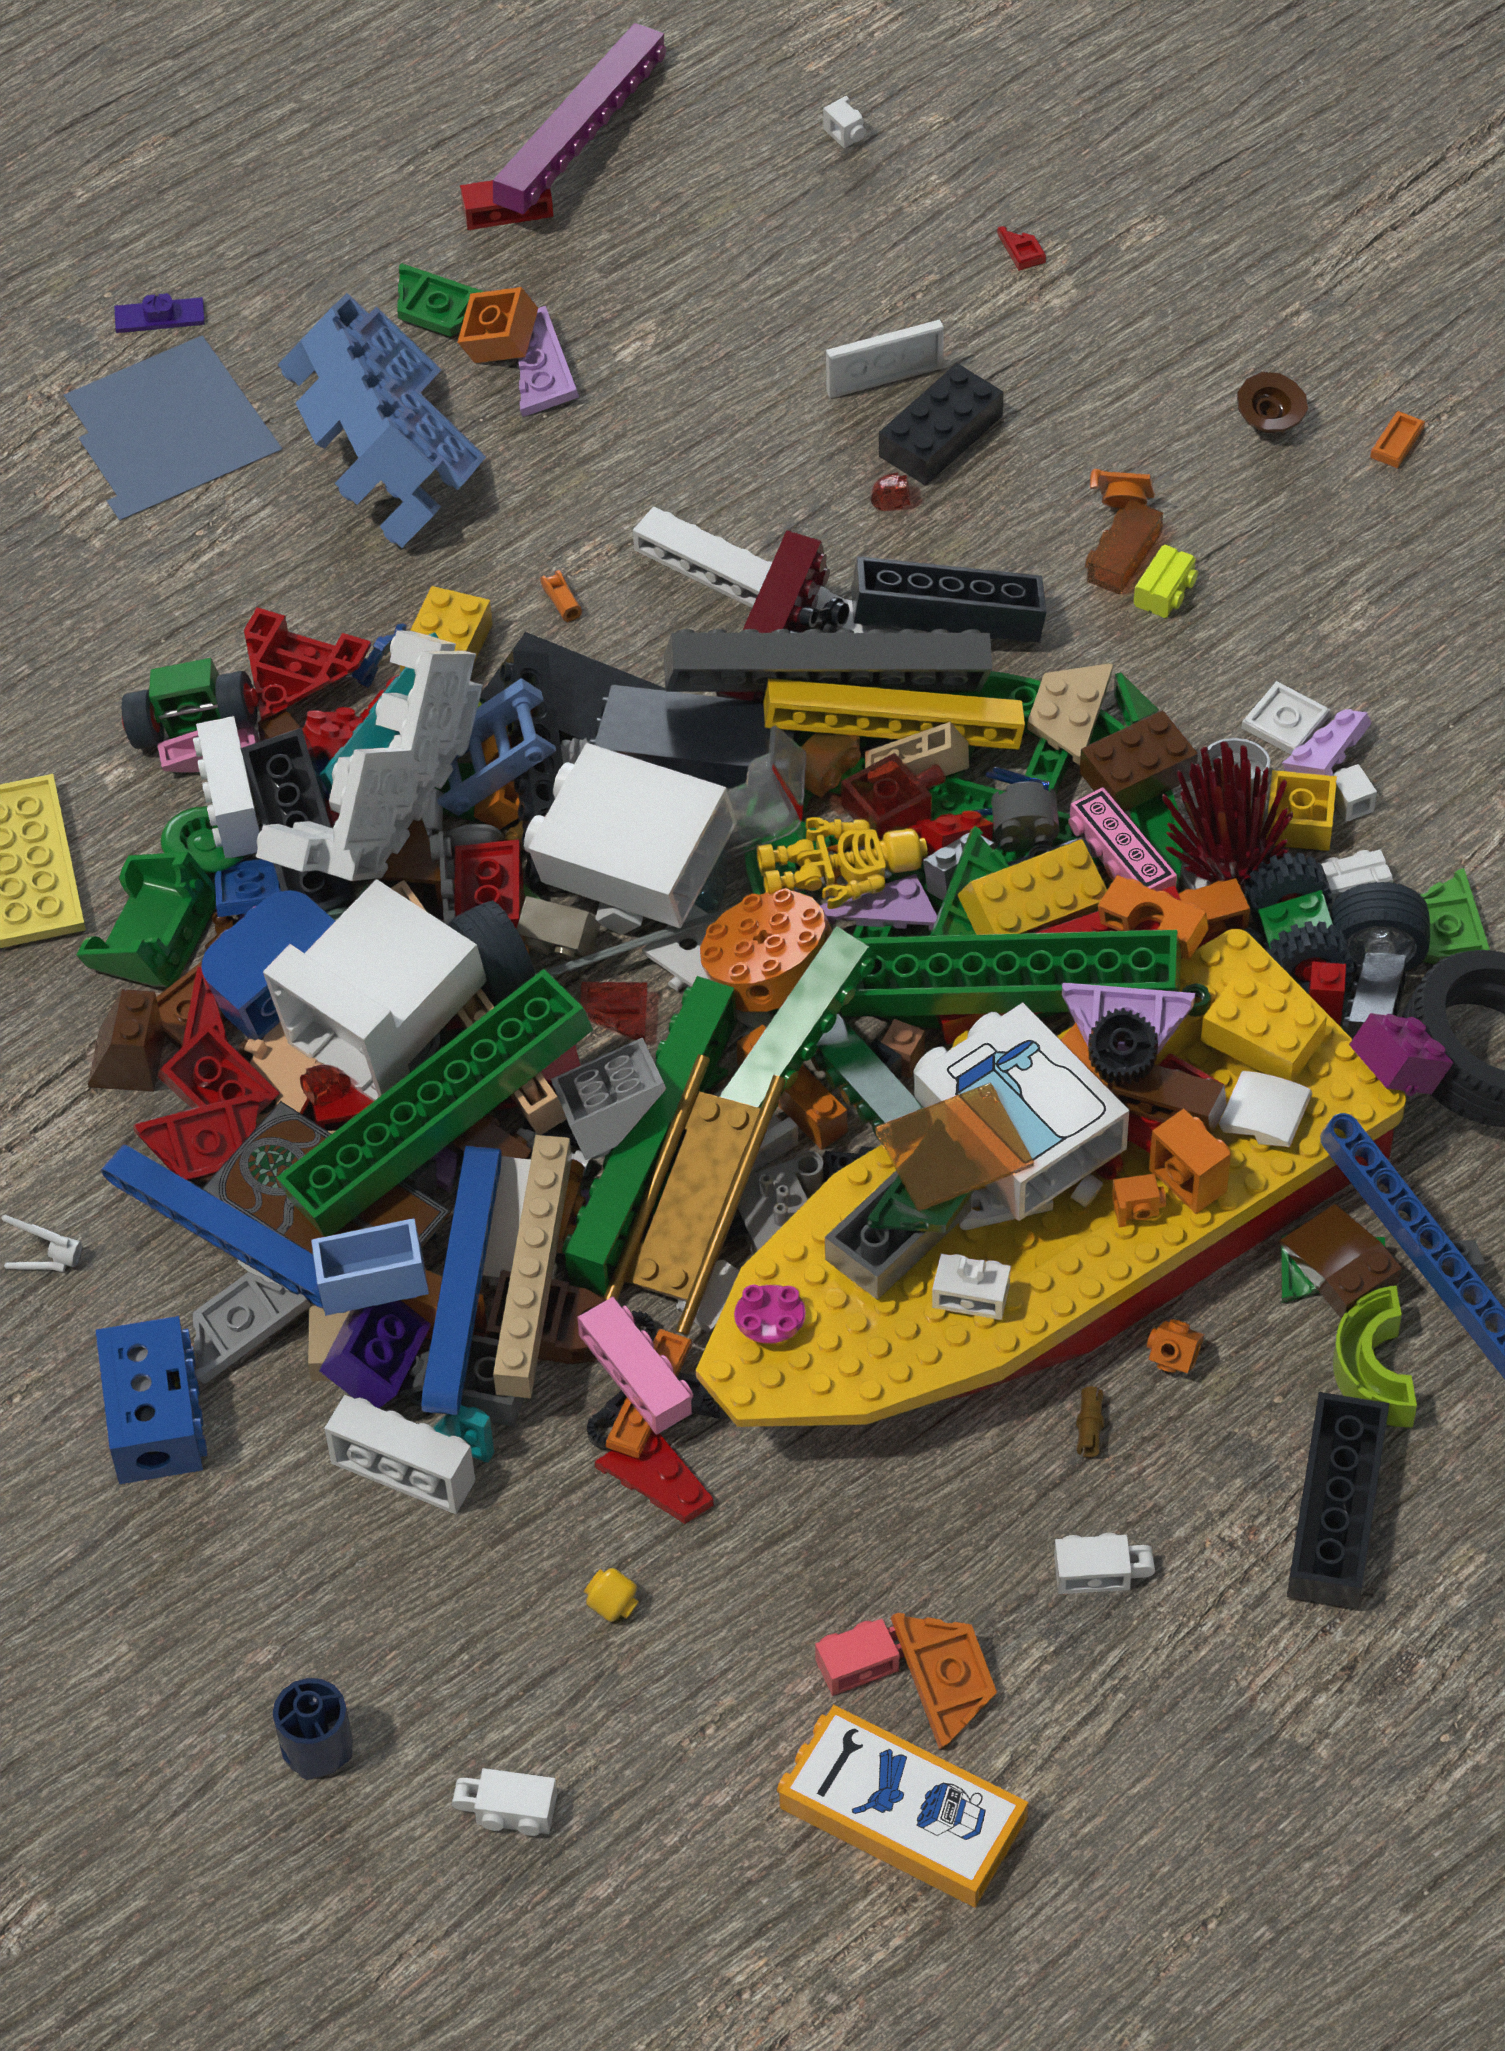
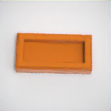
(1397, 439)

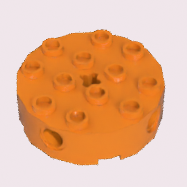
(764, 947)

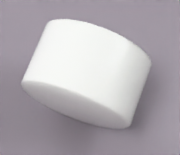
(1087, 1190)

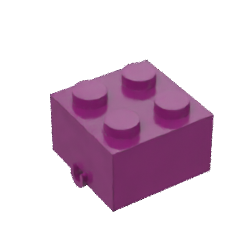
(1401, 1053)

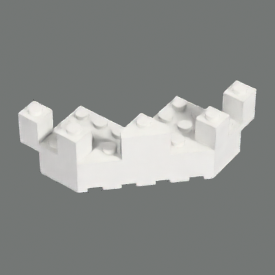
(388, 787)

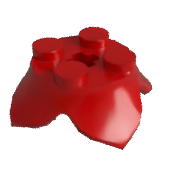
(330, 729)

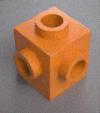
(1174, 1346)

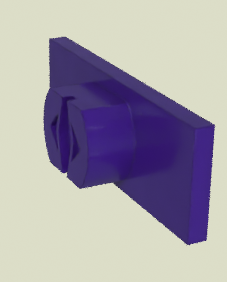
(159, 313)

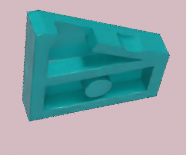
(471, 1426)

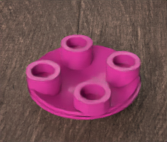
(769, 1313)

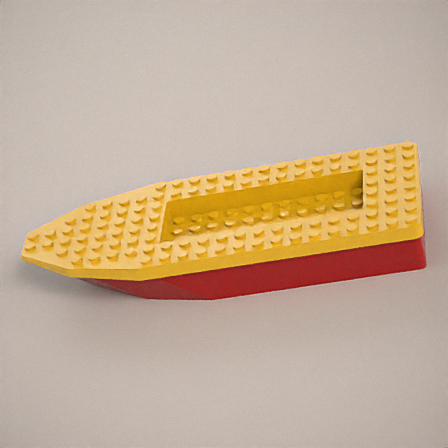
(1071, 1267)

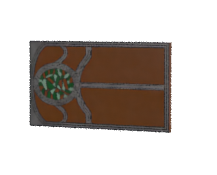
(280, 1140)

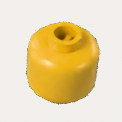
(611, 1594)

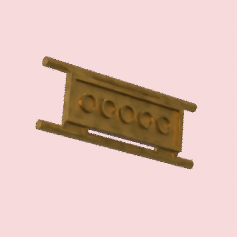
(698, 1196)

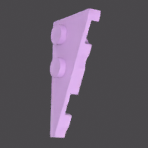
(896, 906)

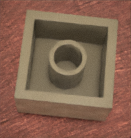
(557, 929)

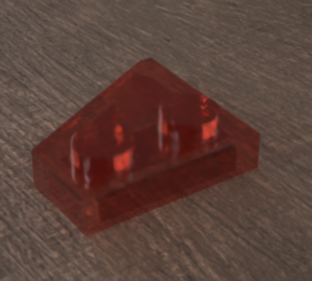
(617, 1006)

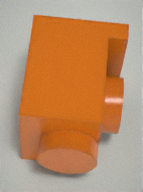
(1137, 1198)

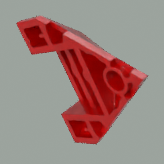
(292, 665)

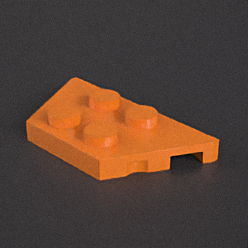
(946, 1671)

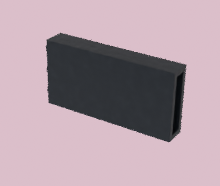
(577, 686)
(686, 732)

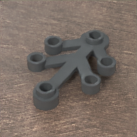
(440, 851)

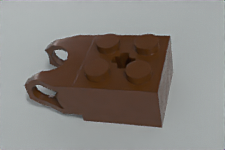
(560, 1331)

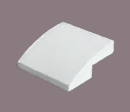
(1265, 1108)

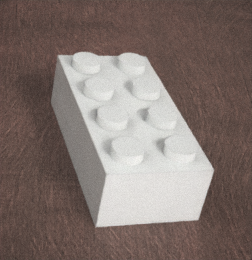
(226, 787)
(400, 1453)

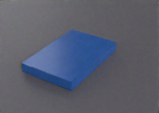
(244, 886)

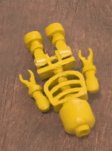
(897, 852)

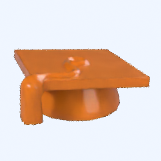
(1121, 487)

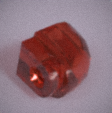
(890, 492)
(324, 1084)

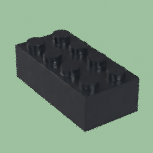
(941, 424)

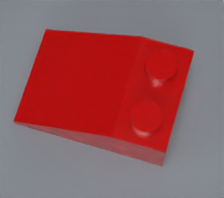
(490, 874)
(212, 1072)

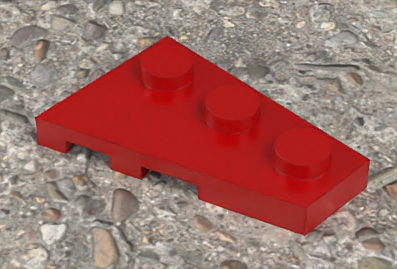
(659, 1477)

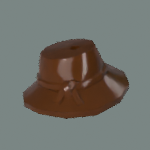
(1275, 397)

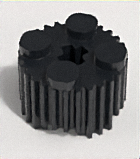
(1122, 1065)

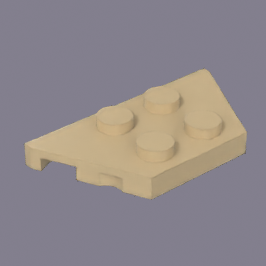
(1069, 706)

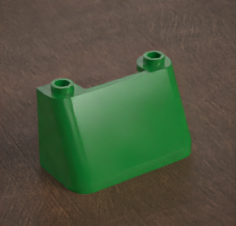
(159, 922)

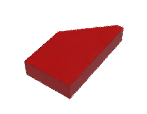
(1023, 248)

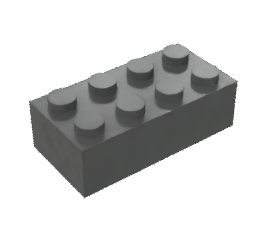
(879, 1256)

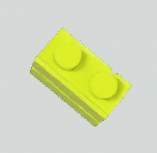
(1165, 581)

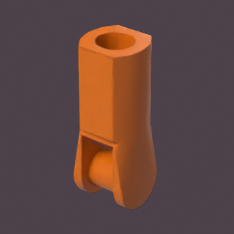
(561, 596)

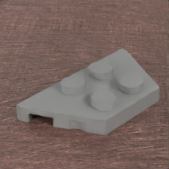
(240, 1321)

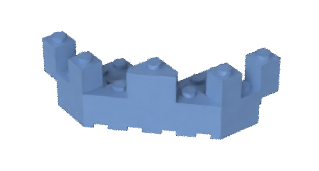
(373, 391)

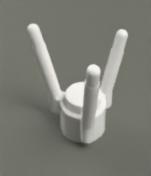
(62, 1249)

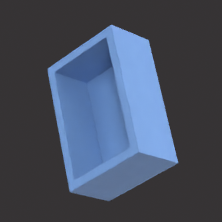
(369, 1267)

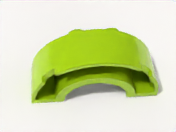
(1355, 1367)

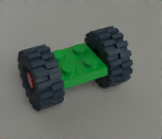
(1293, 908)

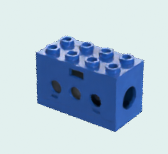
(151, 1399)

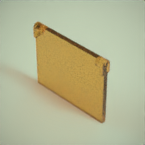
(954, 1146)

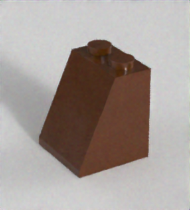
(416, 867)
(129, 1044)

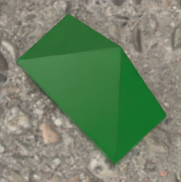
(1131, 702)

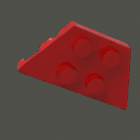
(201, 1138)

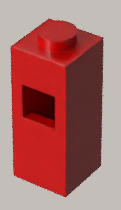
(1328, 987)

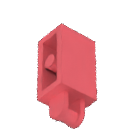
(858, 1655)

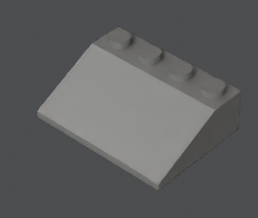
(609, 1096)

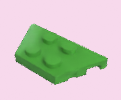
(1453, 919)

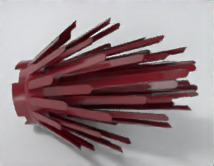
(1226, 829)

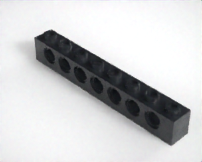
(536, 783)

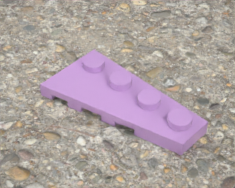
(544, 371)

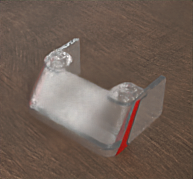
(771, 798)

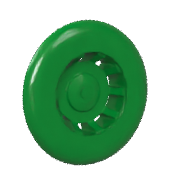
(200, 842)

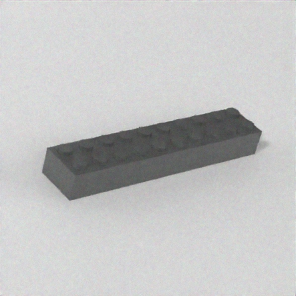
(871, 659)

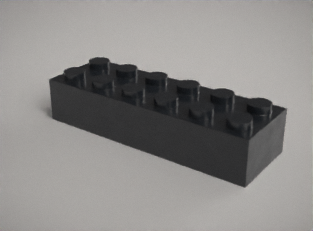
(948, 599)
(288, 792)
(1338, 1500)

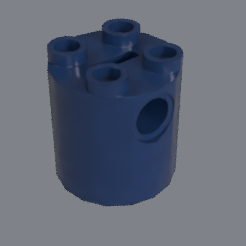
(313, 1727)

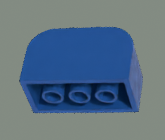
(241, 954)

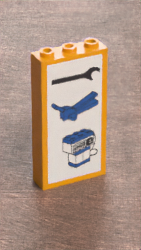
(902, 1805)

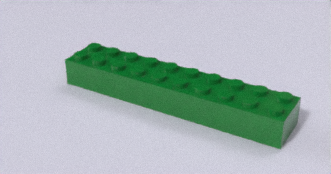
(1009, 969)
(435, 1103)
(603, 1225)

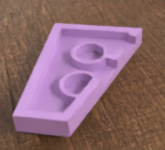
(1328, 744)

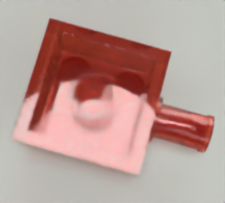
(890, 794)

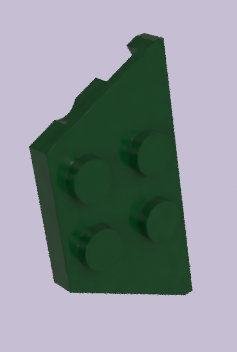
(899, 1212)

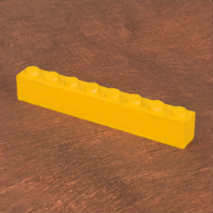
(890, 712)

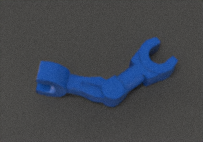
(366, 672)

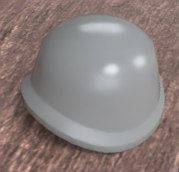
(473, 835)

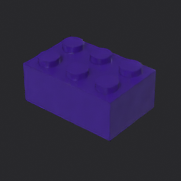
(375, 1351)

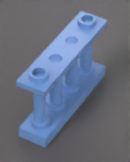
(492, 720)

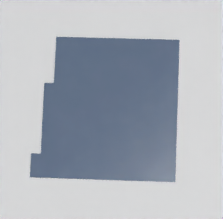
(168, 426)

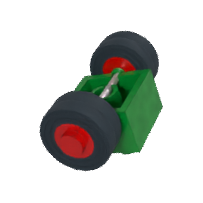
(185, 697)

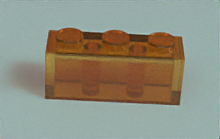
(1124, 546)

